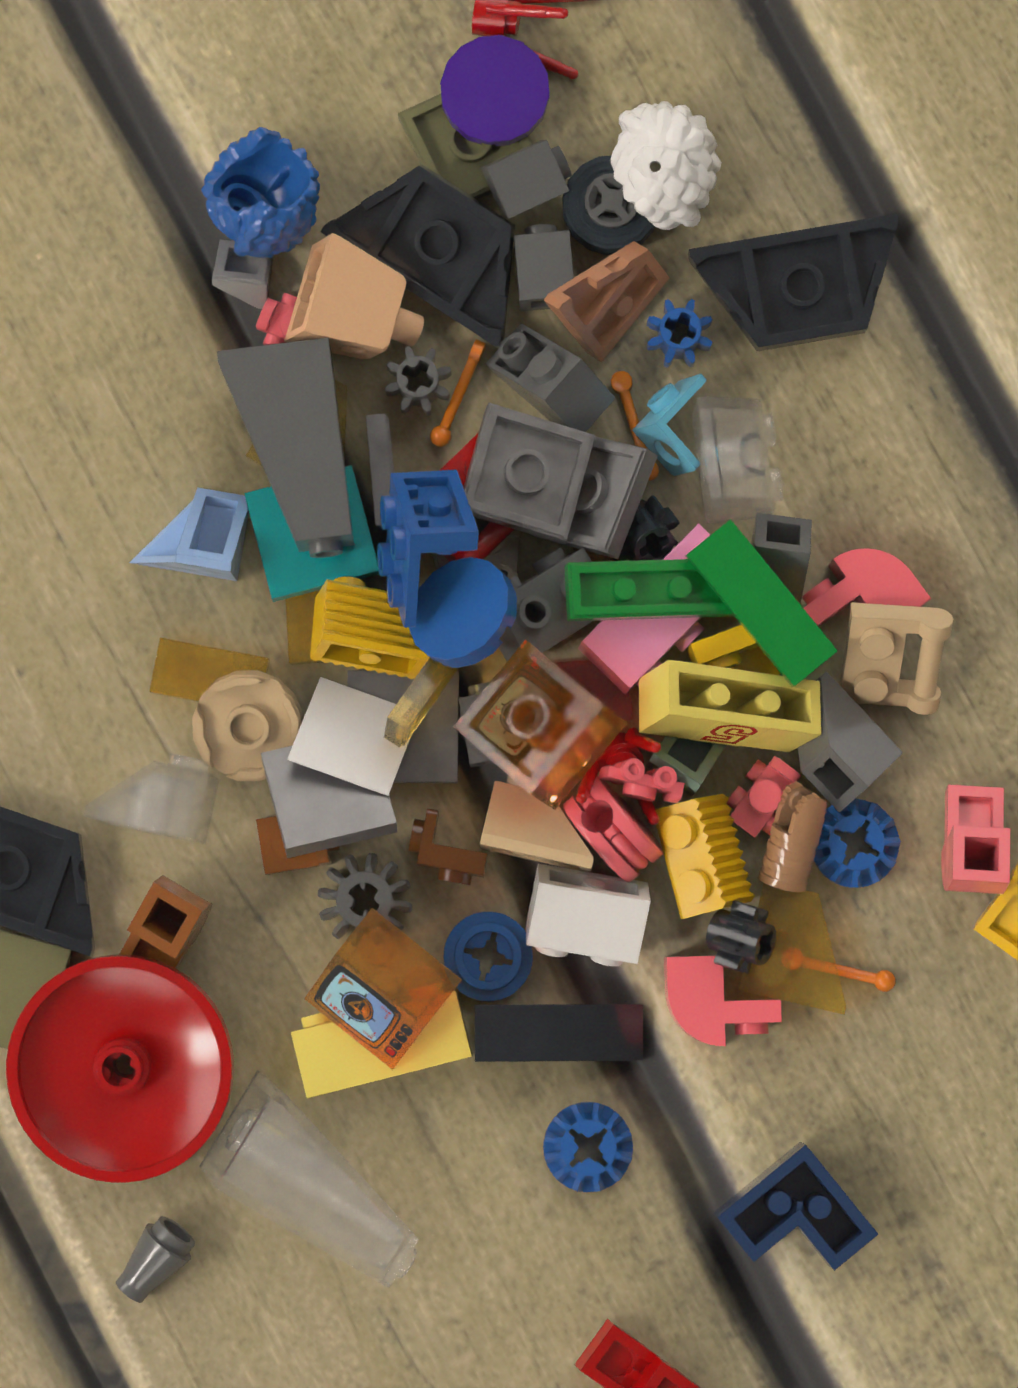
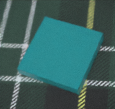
(295, 572)

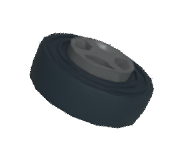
(592, 194)

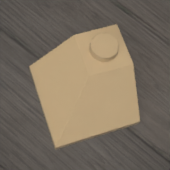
(531, 829)

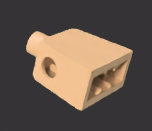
(351, 302)

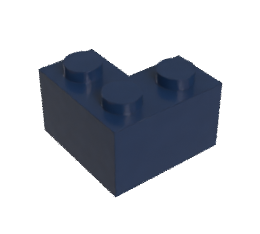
(799, 1195)

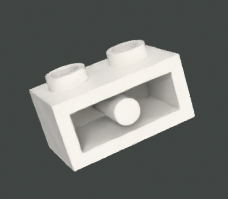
(587, 915)

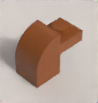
(166, 923)

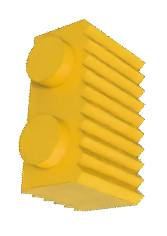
(362, 631)
(703, 855)

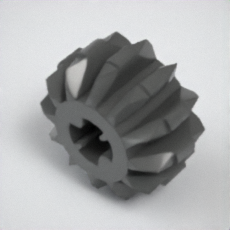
(346, 902)

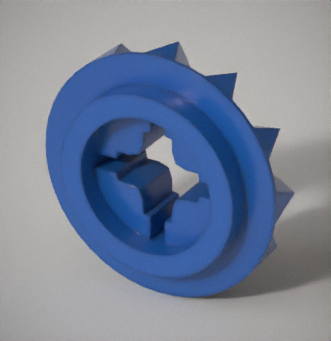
(862, 868)
(511, 942)
(588, 1119)

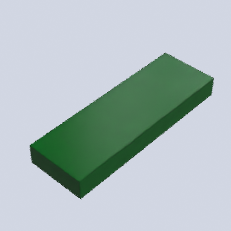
(638, 591)
(761, 603)

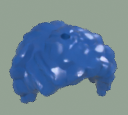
(262, 194)

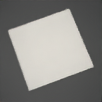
(346, 737)

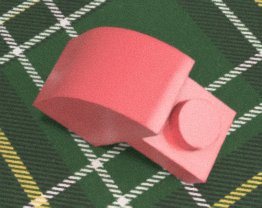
(867, 578)
(975, 840)
(698, 1006)

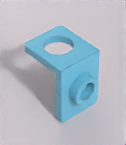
(654, 425)

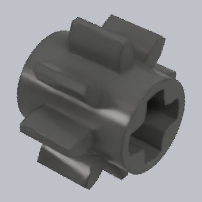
(423, 395)

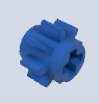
(670, 321)

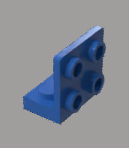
(421, 516)

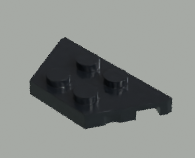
(442, 244)
(800, 281)
(44, 882)

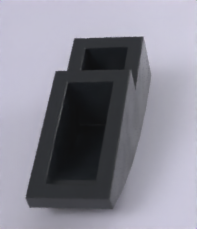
(558, 1032)

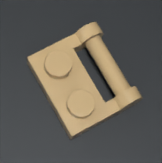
(876, 653)

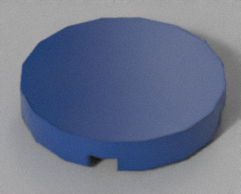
(463, 612)

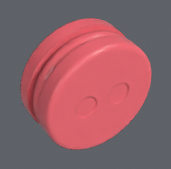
(614, 831)

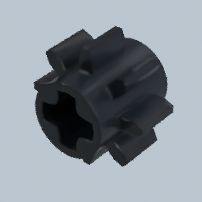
(650, 532)
(741, 937)

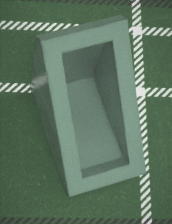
(688, 758)

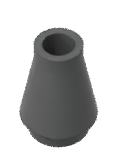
(157, 1256)

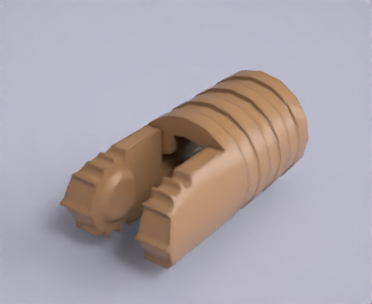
(793, 839)

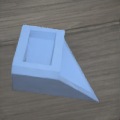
(202, 538)

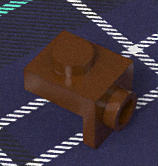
(454, 863)

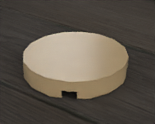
(242, 719)

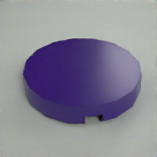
(495, 90)

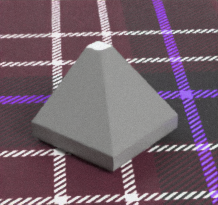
(242, 276)

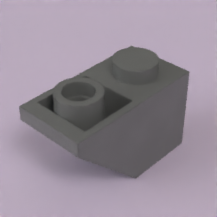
(550, 379)
(848, 751)

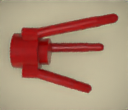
(504, 17)
(620, 749)

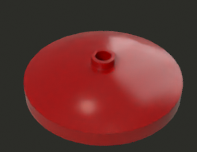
(68, 1079)

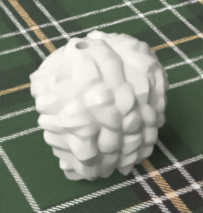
(686, 160)

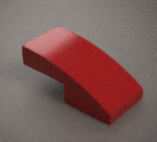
(622, 1361)

